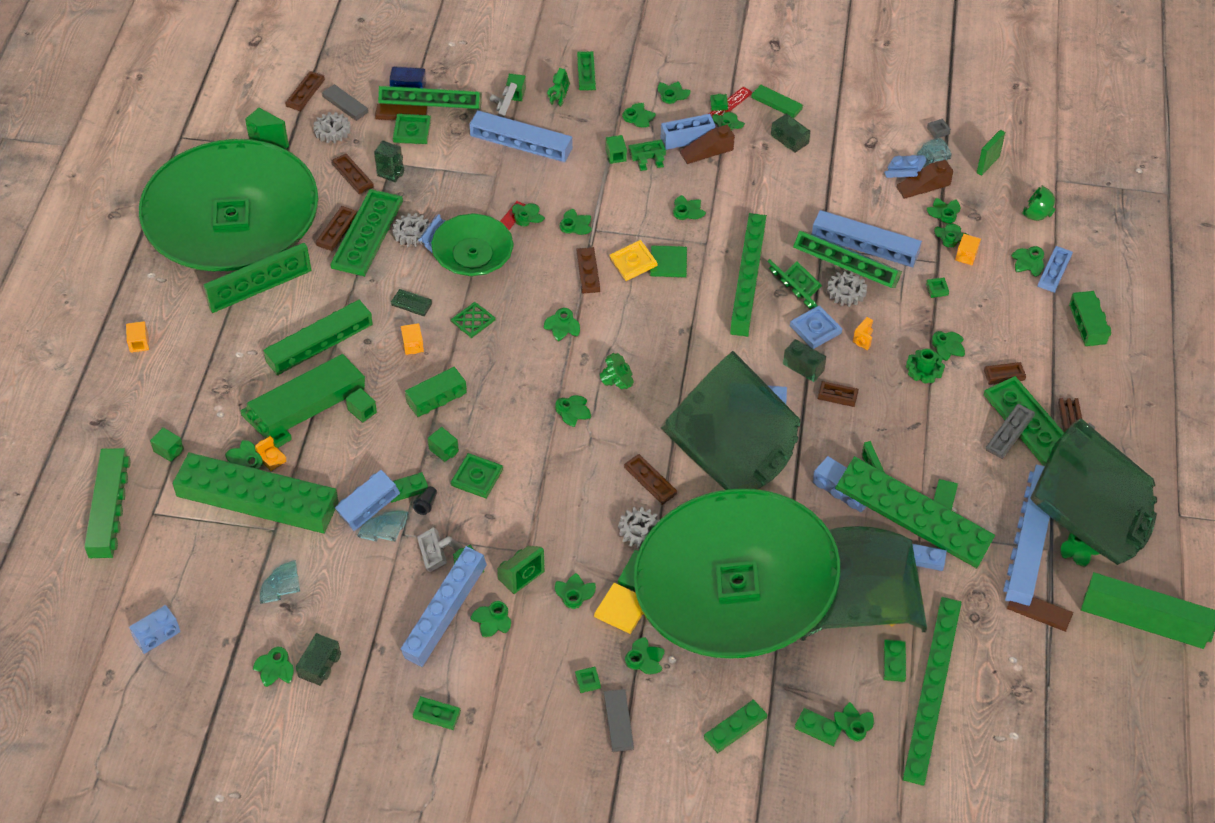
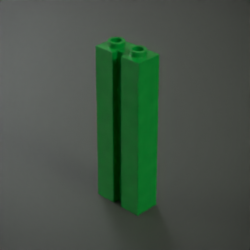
(305, 396)
(1149, 610)

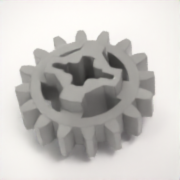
(332, 127)
(410, 229)
(847, 289)
(639, 528)

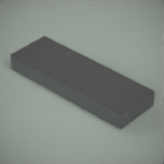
(345, 102)
(1010, 431)
(618, 720)

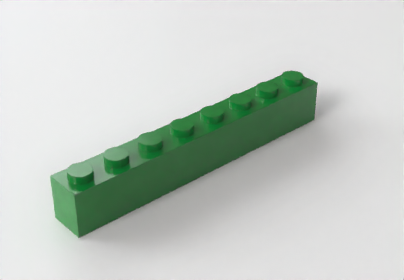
(748, 275)

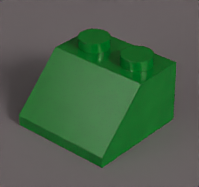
(266, 128)
(522, 568)

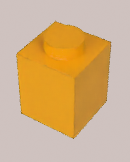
(968, 249)
(137, 336)
(412, 339)

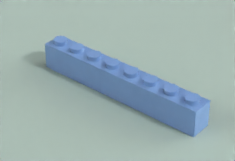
(1029, 547)

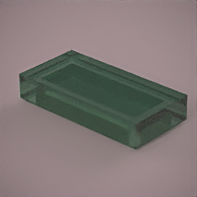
(411, 302)

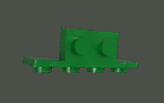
(799, 279)

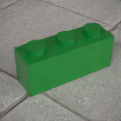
(1090, 318)
(435, 392)

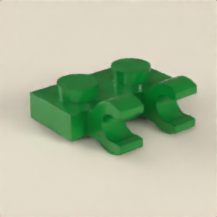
(560, 87)
(643, 151)

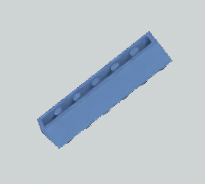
(521, 136)
(867, 238)
(443, 606)

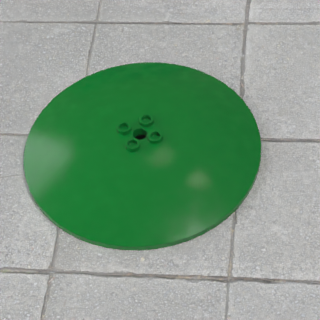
(193, 193)
(729, 535)

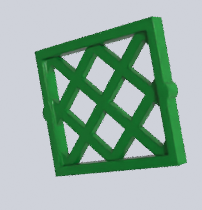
(480, 327)

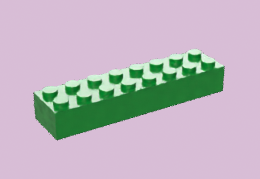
(256, 492)

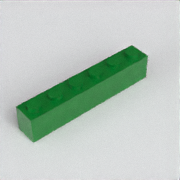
(430, 97)
(847, 259)
(318, 337)
(107, 503)

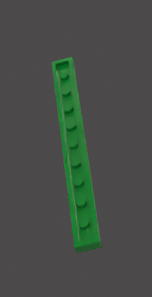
(932, 692)

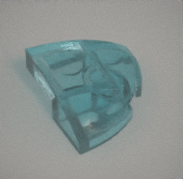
(935, 151)
(384, 526)
(280, 582)

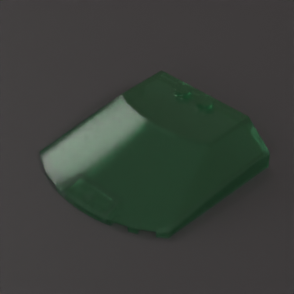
(735, 426)
(1097, 493)
(876, 581)

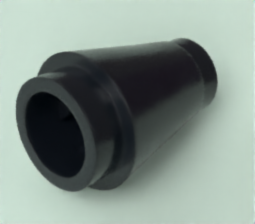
(424, 502)

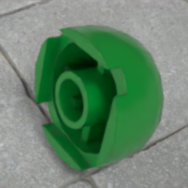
(1040, 204)

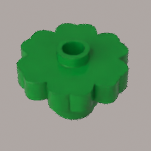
(925, 366)
(617, 372)

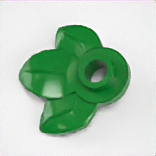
(673, 92)
(638, 116)
(728, 118)
(687, 209)
(945, 212)
(527, 214)
(575, 223)
(950, 234)
(1026, 260)
(562, 326)
(948, 344)
(573, 409)
(244, 454)
(1078, 550)
(574, 589)
(492, 621)
(648, 657)
(274, 669)
(851, 720)

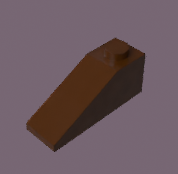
(710, 144)
(930, 178)

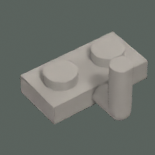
(503, 104)
(432, 548)

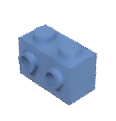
(154, 629)

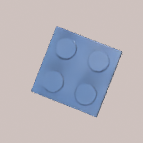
(815, 327)

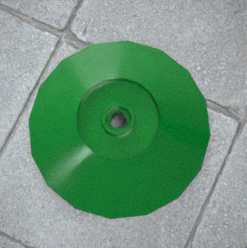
(472, 244)

